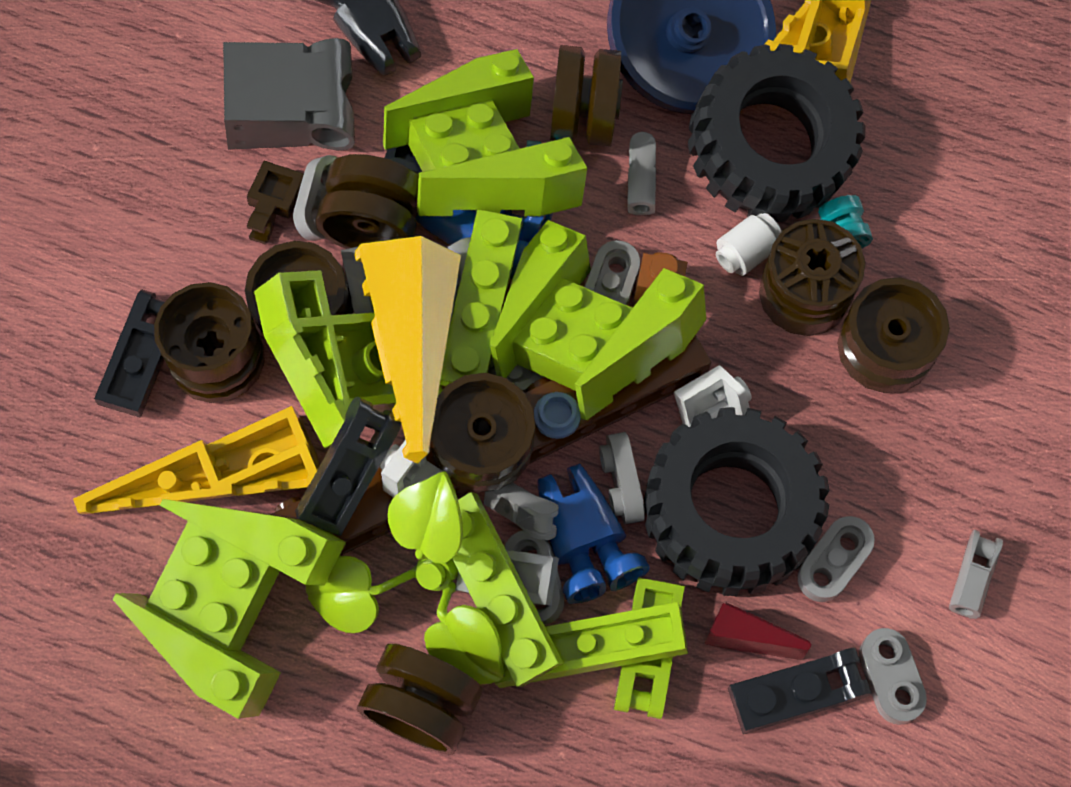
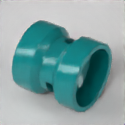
(848, 213)

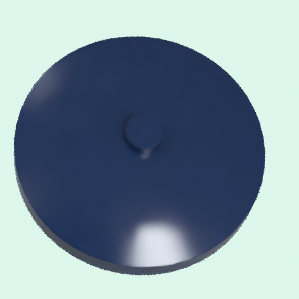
(680, 44)

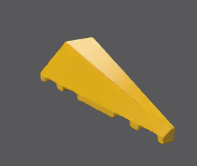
(829, 29)
(412, 302)
(253, 460)

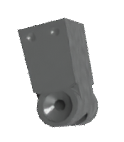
(288, 95)

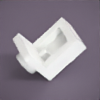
(710, 393)
(401, 472)

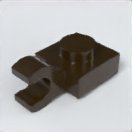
(271, 194)

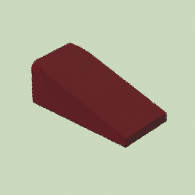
(748, 633)

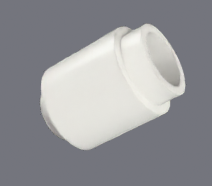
(747, 243)

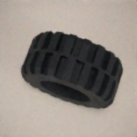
(806, 91)
(755, 447)

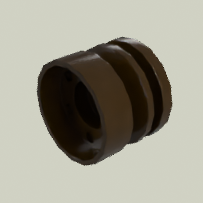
(805, 298)
(209, 342)

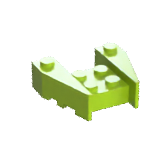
(468, 150)
(583, 335)
(321, 354)
(216, 593)

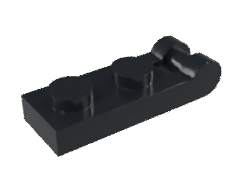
(134, 360)
(348, 467)
(797, 691)

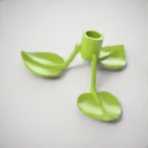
(428, 520)

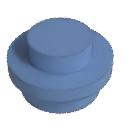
(557, 415)

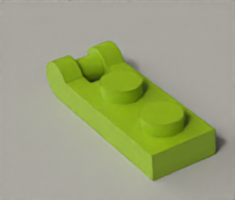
(648, 594)

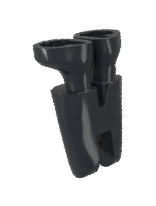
(371, 24)

